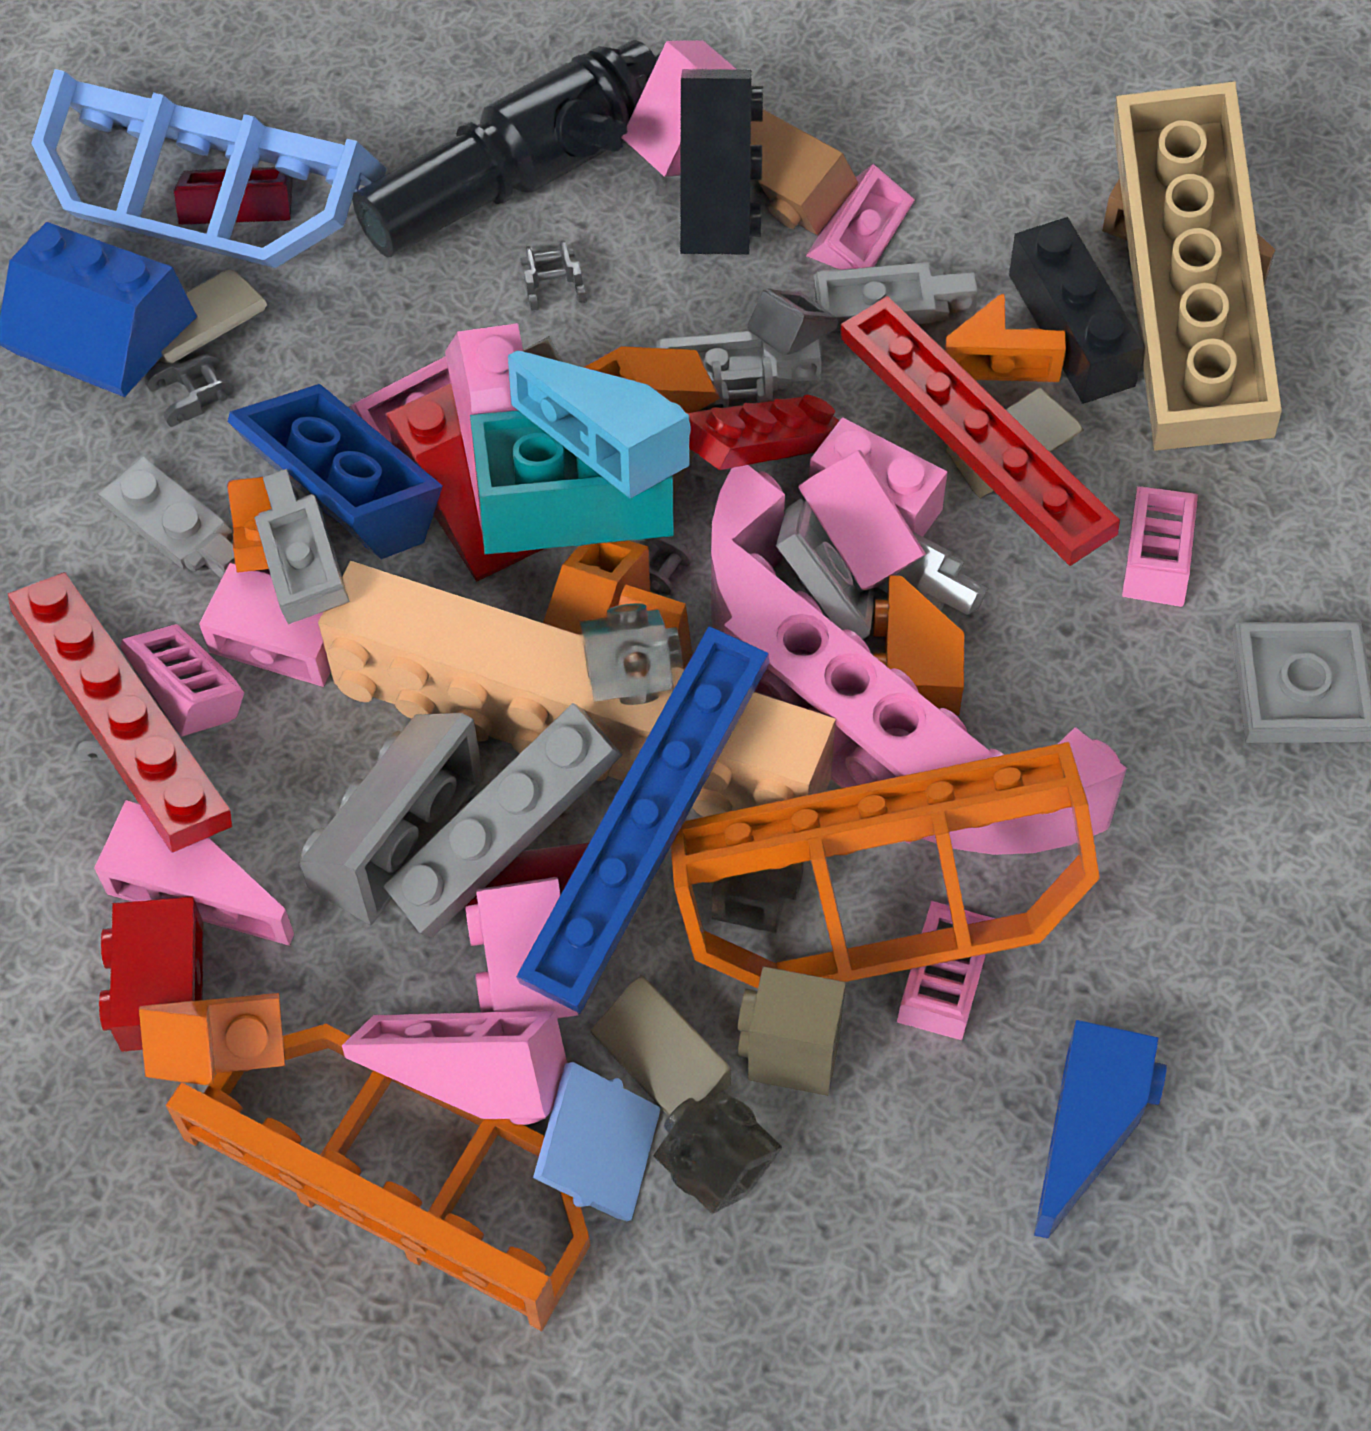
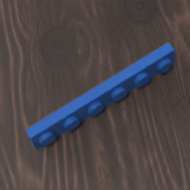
(643, 820)

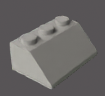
(393, 812)

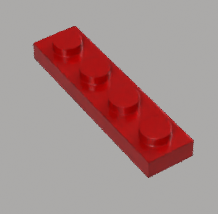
(761, 431)

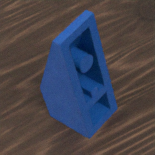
(1100, 1104)

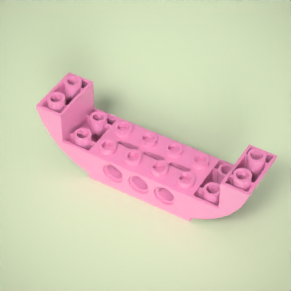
(879, 714)

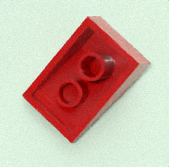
(432, 438)

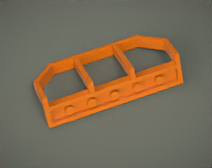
(882, 815)
(388, 1211)

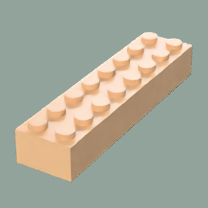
(519, 675)

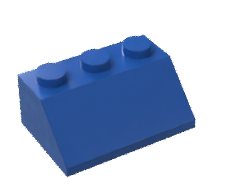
(90, 308)
(346, 466)

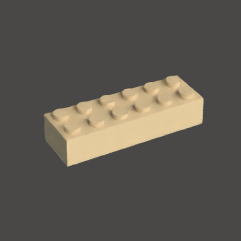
(1196, 267)

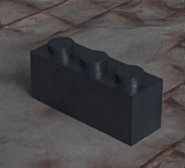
(718, 161)
(1072, 296)

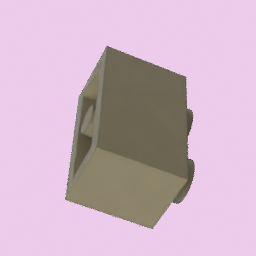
(791, 1030)

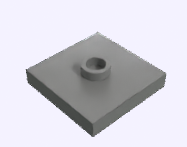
(823, 570)
(1303, 681)

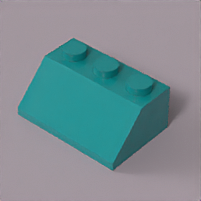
(547, 497)

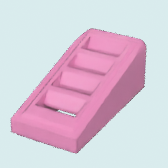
(1159, 578)
(186, 710)
(936, 1014)

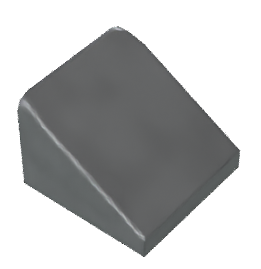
(789, 320)

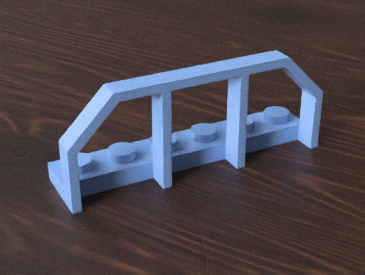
(198, 131)

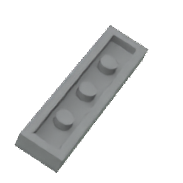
(502, 820)

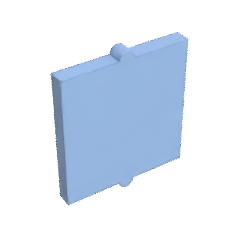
(597, 1142)

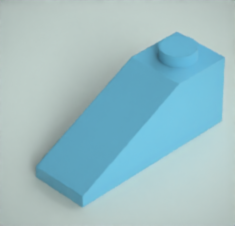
(603, 419)

